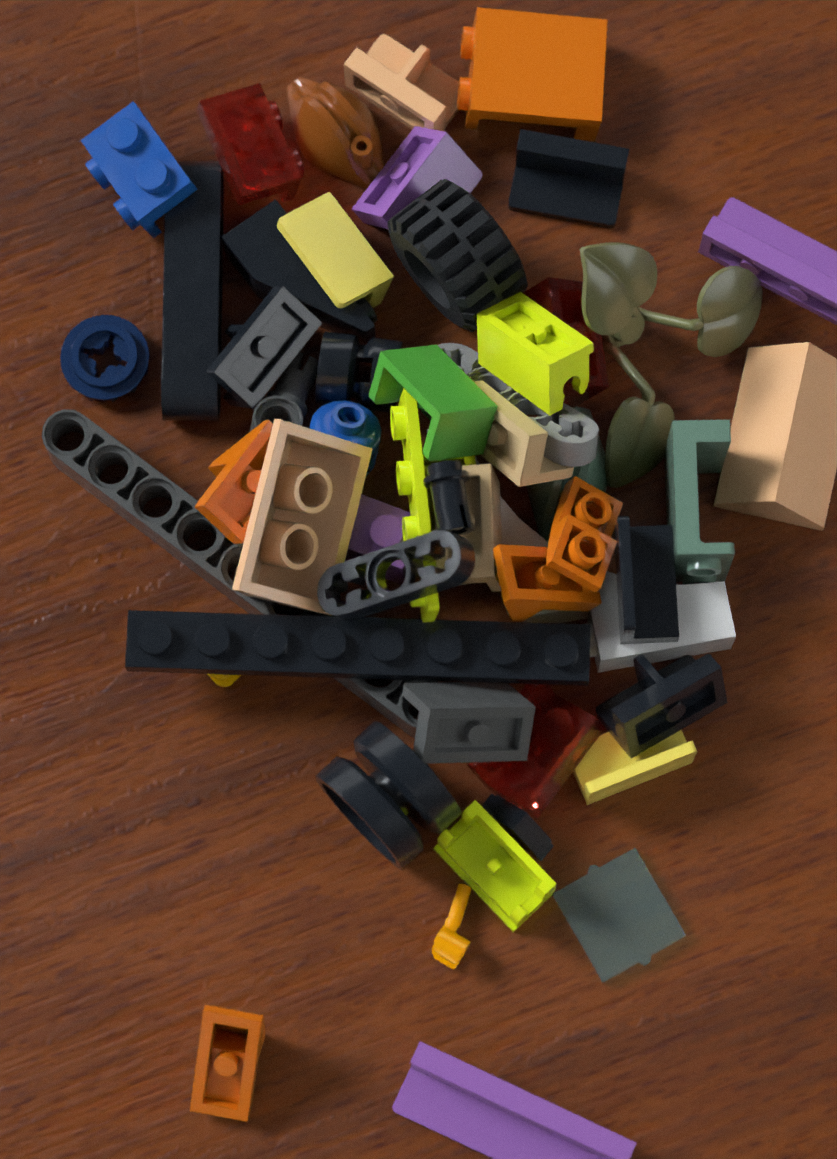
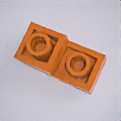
(582, 533)

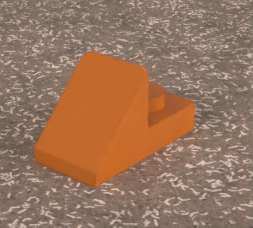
(233, 491)
(533, 586)
(227, 1062)

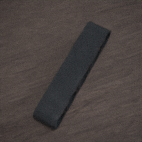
(193, 297)

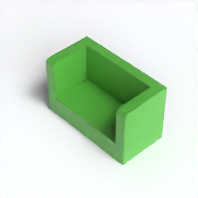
(452, 402)

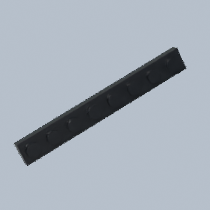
(358, 648)

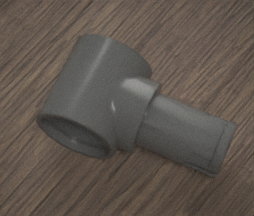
(290, 394)

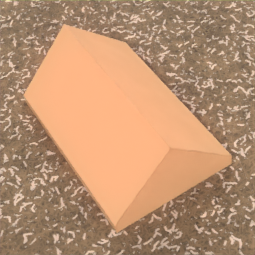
(783, 436)
(300, 515)

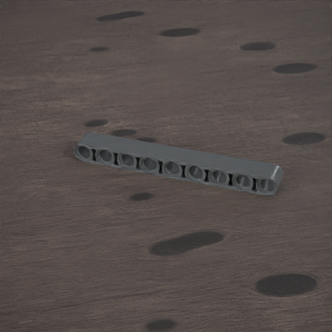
(175, 527)

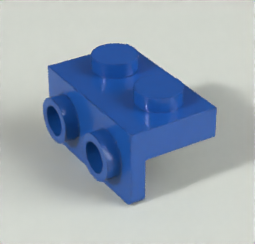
(139, 168)

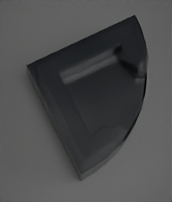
(519, 826)

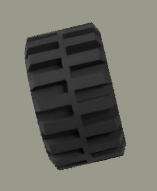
(456, 253)

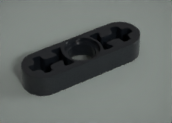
(418, 583)

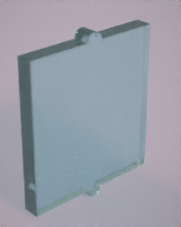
(619, 915)

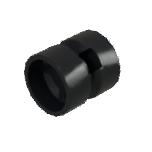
(340, 367)

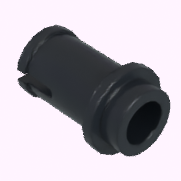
(449, 496)

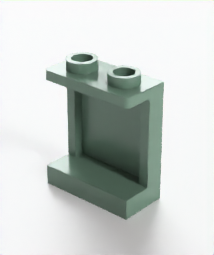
(691, 450)

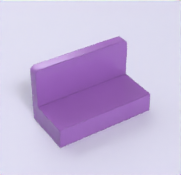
(412, 170)

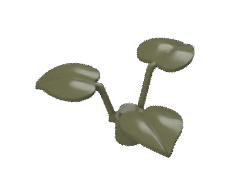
(614, 286)

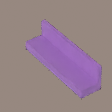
(776, 255)
(497, 1115)

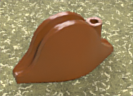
(335, 131)

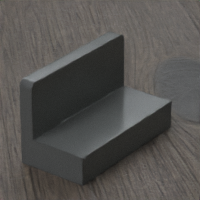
(470, 722)

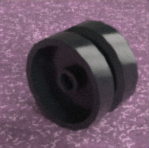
(395, 788)

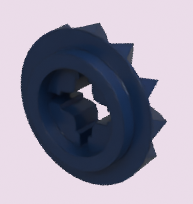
(93, 337)

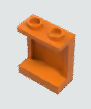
(534, 70)

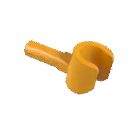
(449, 945)

